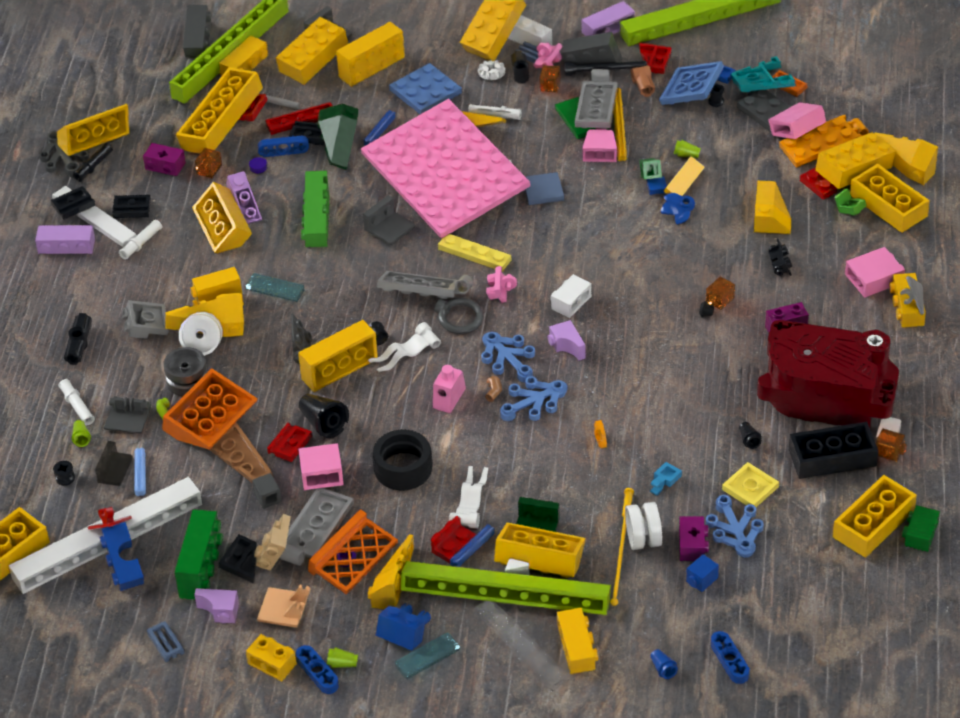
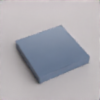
(544, 189)

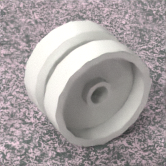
(205, 323)
(643, 525)

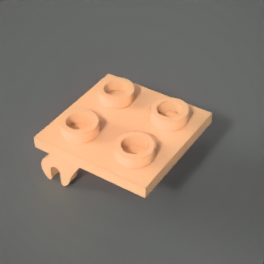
(283, 606)

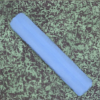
(139, 471)

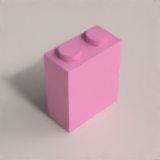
(797, 120)
(873, 271)
(321, 466)

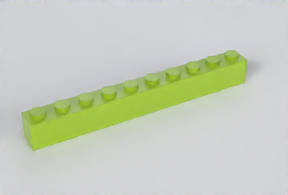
(684, 17)
(207, 66)
(505, 587)

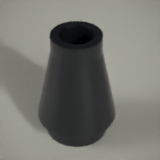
(750, 436)

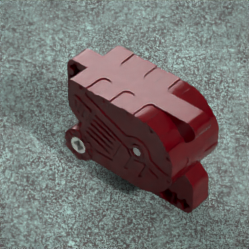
(829, 374)

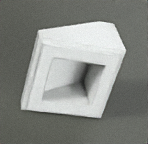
(890, 424)
(517, 567)

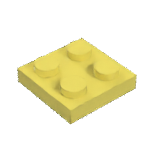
(750, 485)

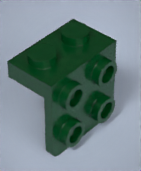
(538, 514)

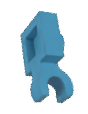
(665, 475)

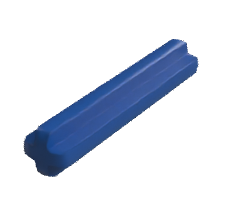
(380, 127)
(472, 546)

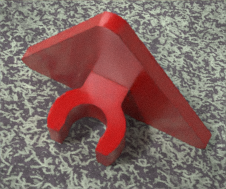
(106, 515)

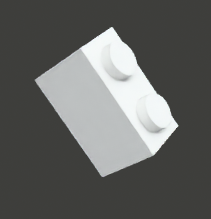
(571, 296)

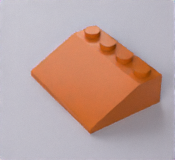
(207, 410)

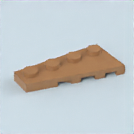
(240, 454)

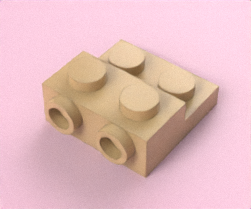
(273, 544)

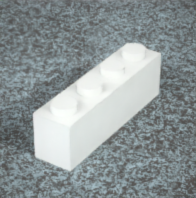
(531, 32)

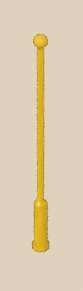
(629, 492)

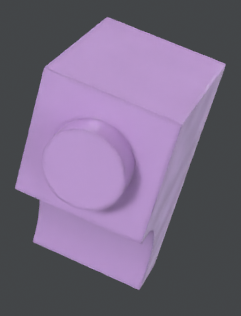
(567, 339)
(221, 603)

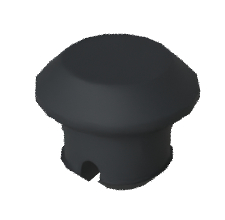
(706, 309)

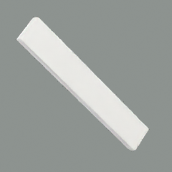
(102, 222)

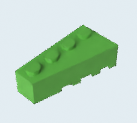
(315, 209)

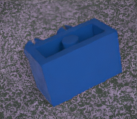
(401, 626)

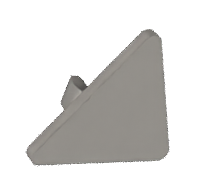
(915, 292)

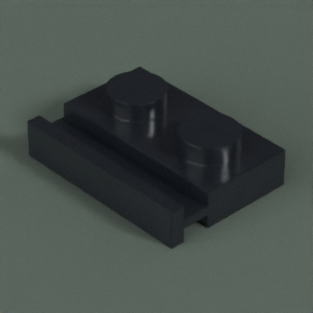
(308, 130)
(73, 202)
(131, 206)

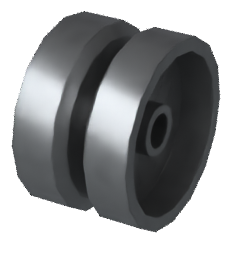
(184, 369)

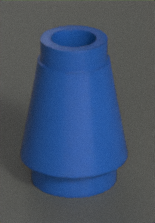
(664, 664)

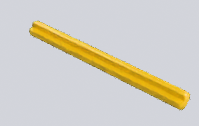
(619, 127)

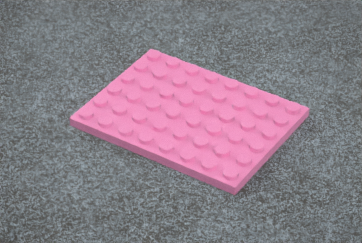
(445, 168)

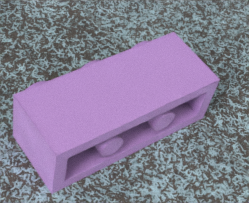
(607, 19)
(65, 239)

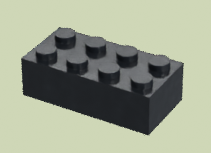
(833, 450)

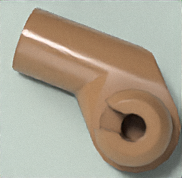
(496, 388)

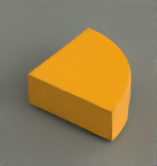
(599, 434)

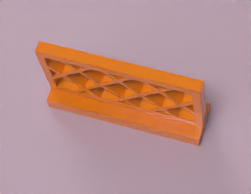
(339, 541)

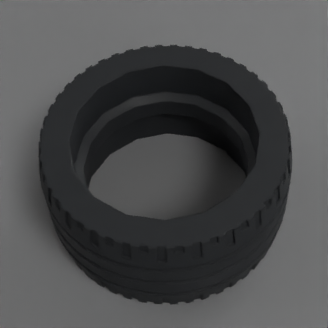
(402, 477)

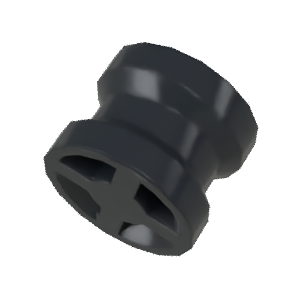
(381, 334)
(64, 473)

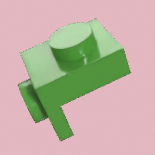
(849, 205)

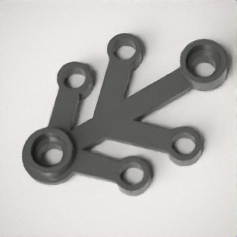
(50, 165)

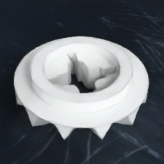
(497, 72)

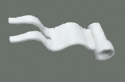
(419, 341)
(470, 500)

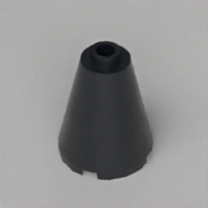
(324, 414)

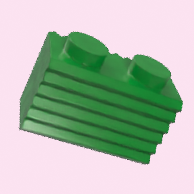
(921, 528)

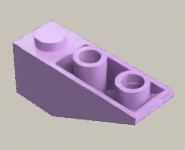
(244, 197)

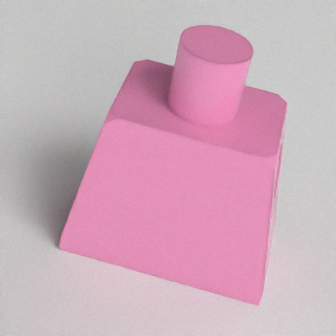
(600, 146)
(448, 383)

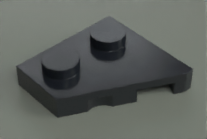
(240, 558)

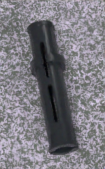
(89, 165)

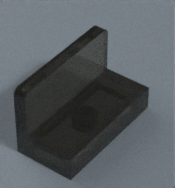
(112, 465)

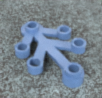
(494, 341)
(555, 389)
(744, 546)

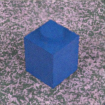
(702, 573)

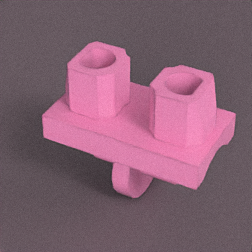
(547, 54)
(500, 284)

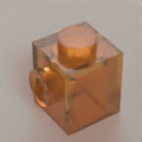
(550, 78)
(208, 163)
(720, 293)
(891, 444)

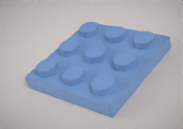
(691, 83)
(425, 88)

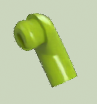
(161, 406)

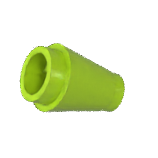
(685, 149)
(80, 434)
(340, 658)

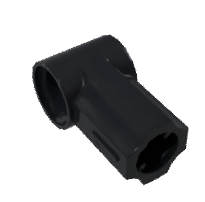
(520, 67)

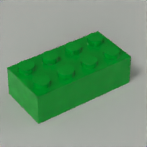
(198, 553)

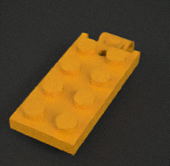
(828, 135)

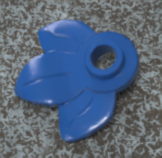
(675, 206)

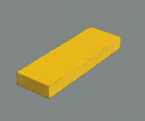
(685, 177)

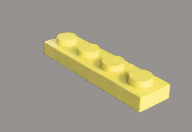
(474, 252)

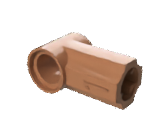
(643, 79)

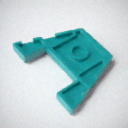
(759, 77)

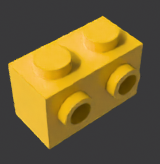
(271, 657)

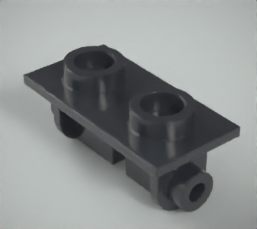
(780, 261)

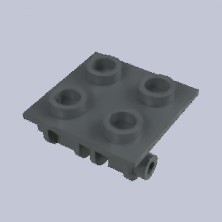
(300, 337)
(127, 415)

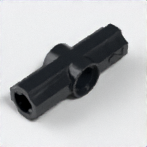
(77, 338)

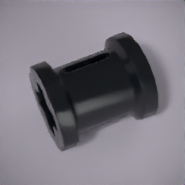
(716, 96)

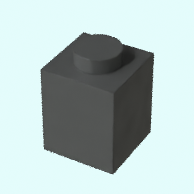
(266, 490)

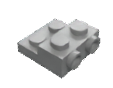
(144, 319)

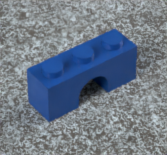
(126, 573)

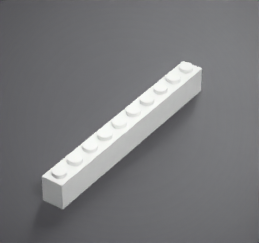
(86, 545)

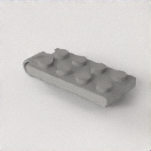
(596, 101)
(423, 284)
(315, 524)

